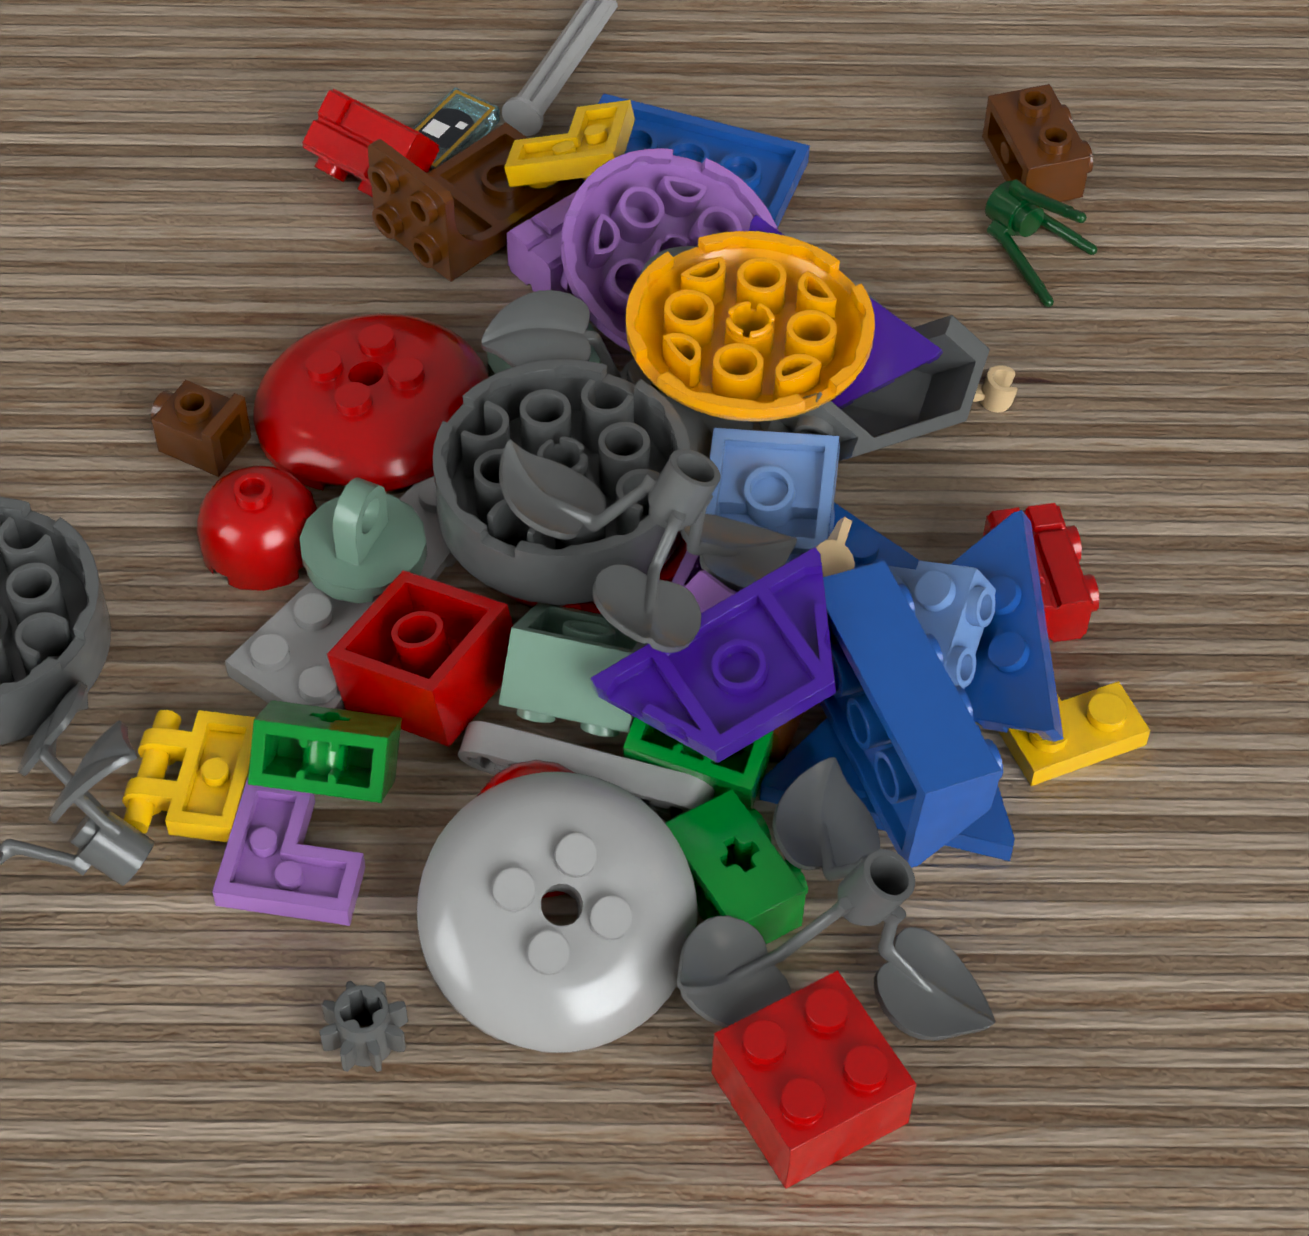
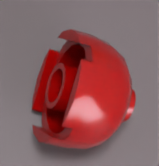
(254, 527)

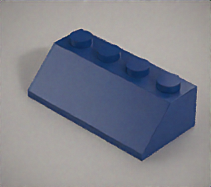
(903, 716)

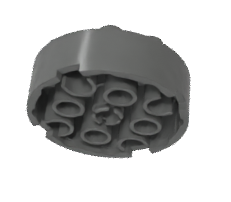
(569, 416)
(50, 617)

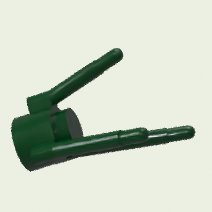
(1018, 212)

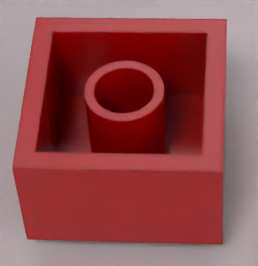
(424, 656)
(812, 1078)

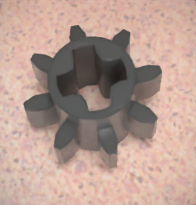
(358, 1007)

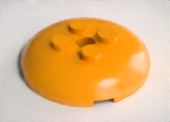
(749, 326)

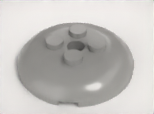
(512, 966)

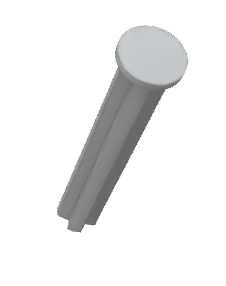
(527, 109)

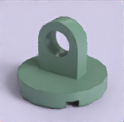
(362, 542)

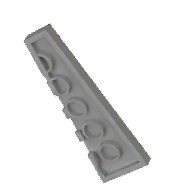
(290, 651)

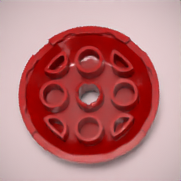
(364, 400)

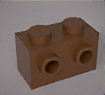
(1037, 142)

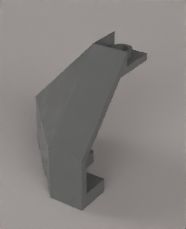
(912, 406)

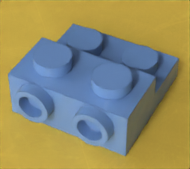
(777, 482)
(954, 608)

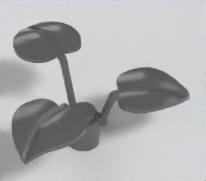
(555, 327)
(638, 604)
(828, 827)
(101, 836)

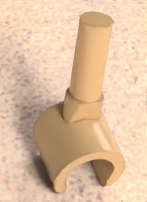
(996, 390)

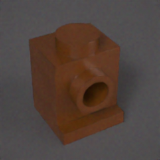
(200, 426)

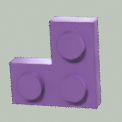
(273, 870)

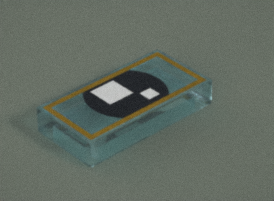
(458, 123)

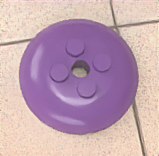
(639, 209)

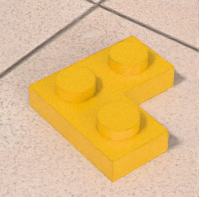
(594, 138)
(1093, 728)

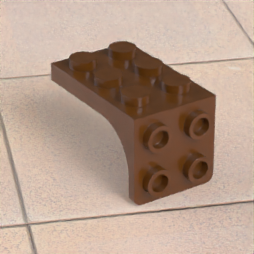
(459, 208)

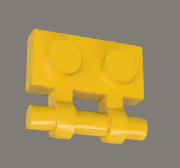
(209, 781)

